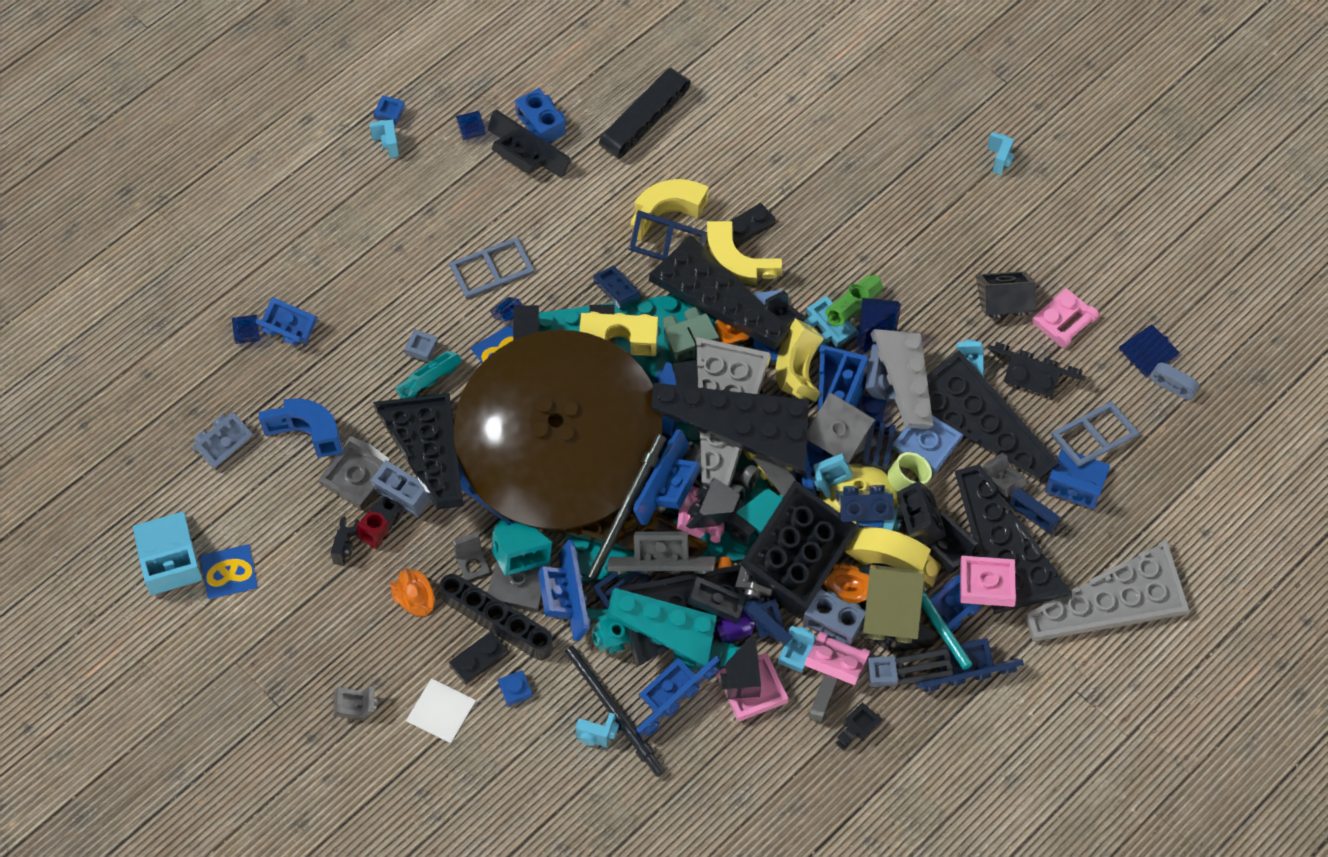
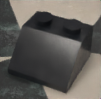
(1006, 293)

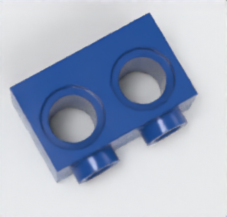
(537, 111)

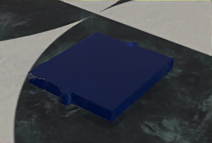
(1148, 350)

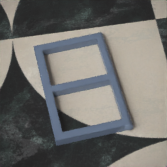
(498, 282)
(1084, 420)

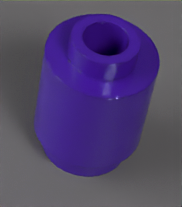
(729, 632)

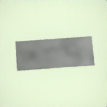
(777, 474)

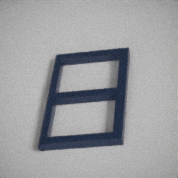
(671, 226)

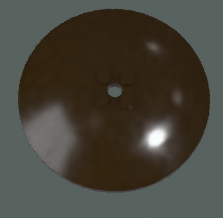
(566, 472)

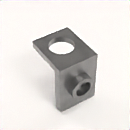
(468, 549)

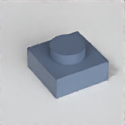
(421, 345)
(882, 671)

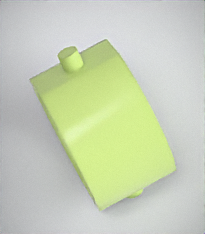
(913, 462)

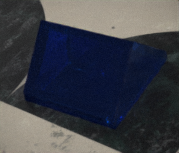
(875, 315)

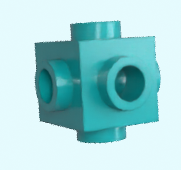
(610, 635)

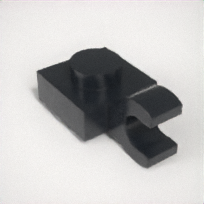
(342, 546)
(859, 724)

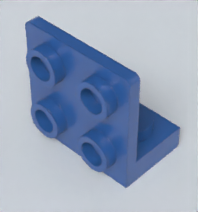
(1077, 484)

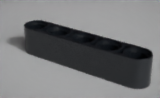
(644, 113)
(501, 627)

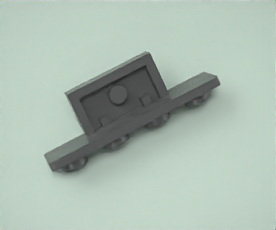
(661, 553)

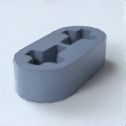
(1175, 381)

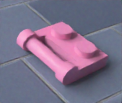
(1059, 313)
(843, 667)

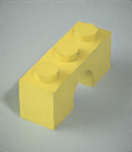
(638, 330)

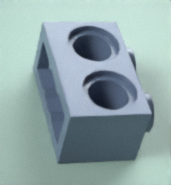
(401, 488)
(831, 622)

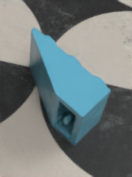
(166, 553)

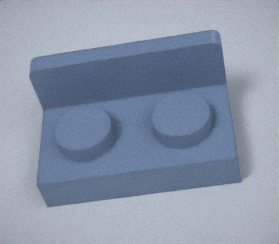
(876, 380)
(222, 439)

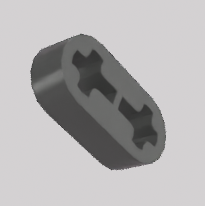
(823, 698)

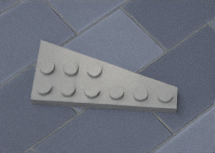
(728, 369)
(1124, 595)

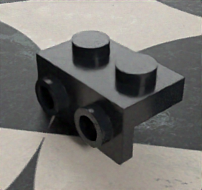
(953, 546)

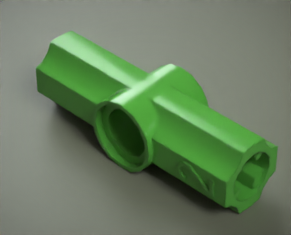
(850, 303)

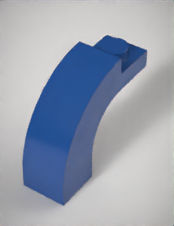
(306, 417)

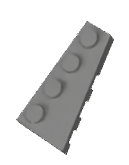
(907, 374)

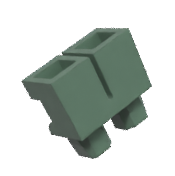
(682, 336)

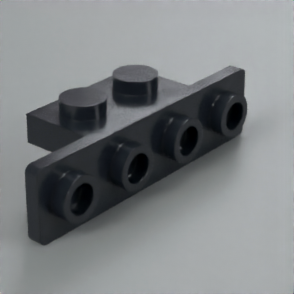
(525, 147)
(1034, 374)

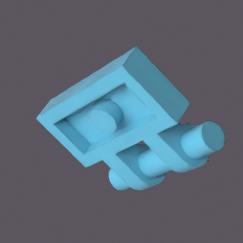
(837, 335)

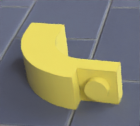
(670, 196)
(742, 267)
(795, 359)
(894, 549)

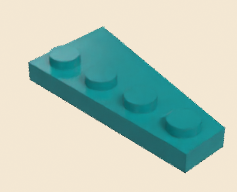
(668, 624)

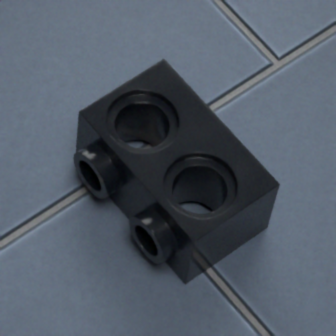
(921, 513)

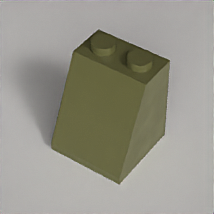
(893, 603)

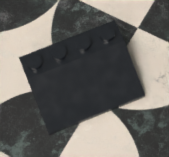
(798, 548)

